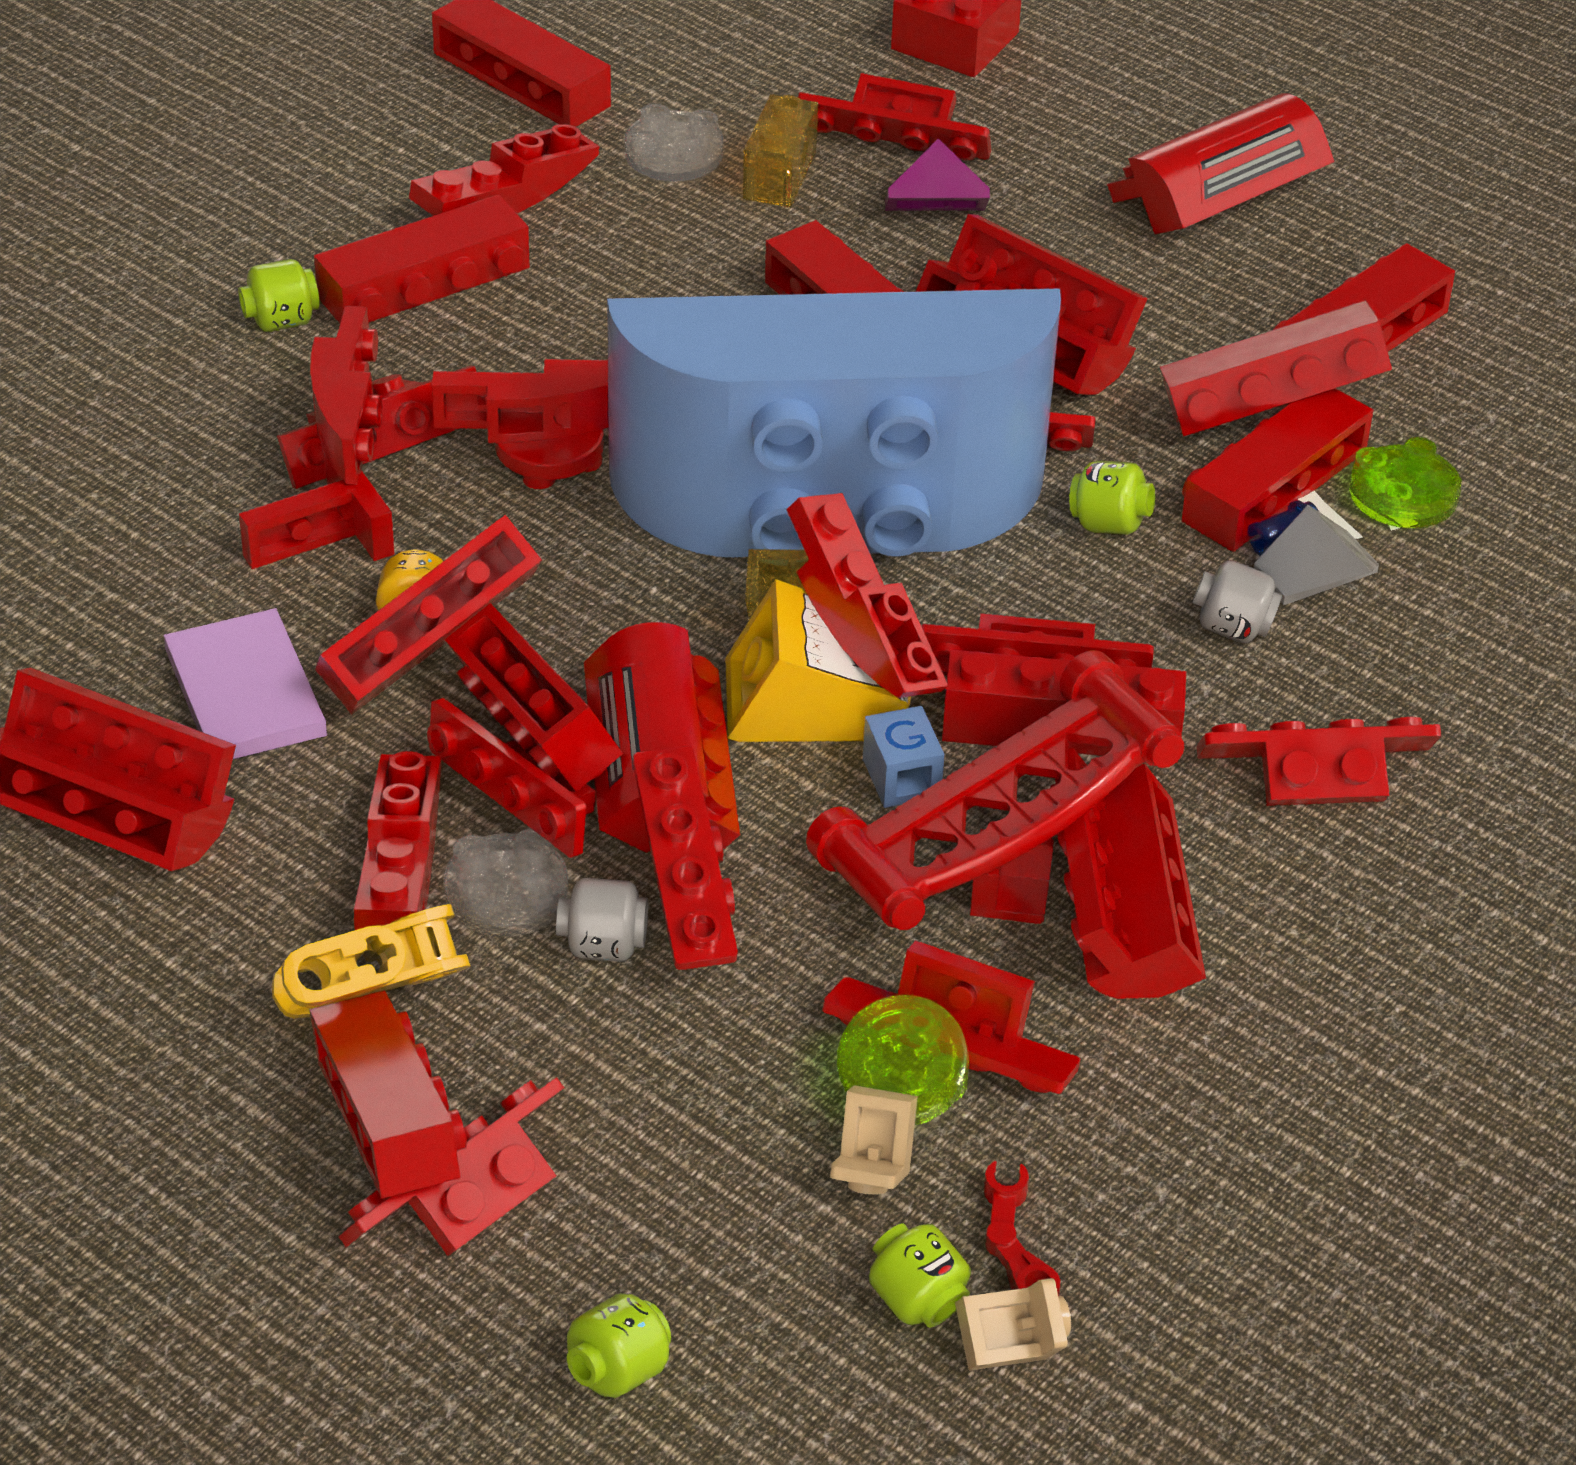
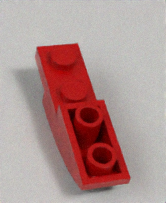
(519, 170)
(344, 393)
(525, 406)
(863, 614)
(399, 839)

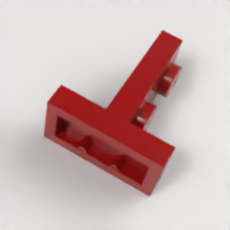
(318, 520)

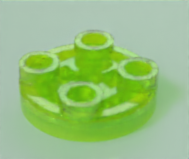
(1405, 484)
(906, 1049)

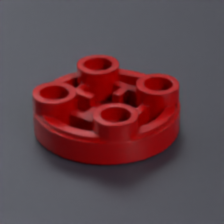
(552, 459)

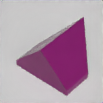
(937, 183)

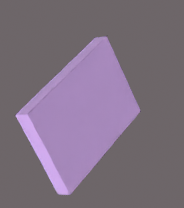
(246, 683)

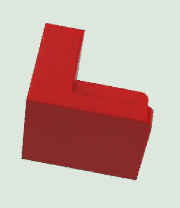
(1015, 889)

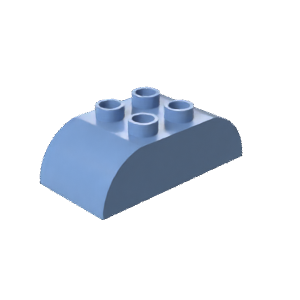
(897, 399)

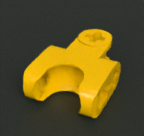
(407, 950)

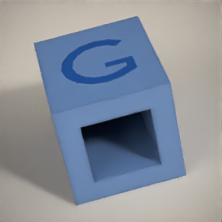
(901, 754)

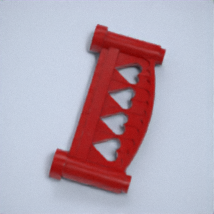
(1098, 712)

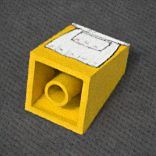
(795, 679)

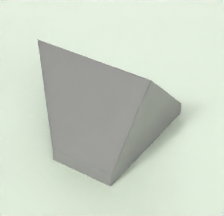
(1314, 557)

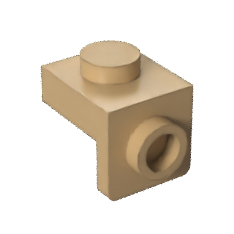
(875, 1140)
(1013, 1325)

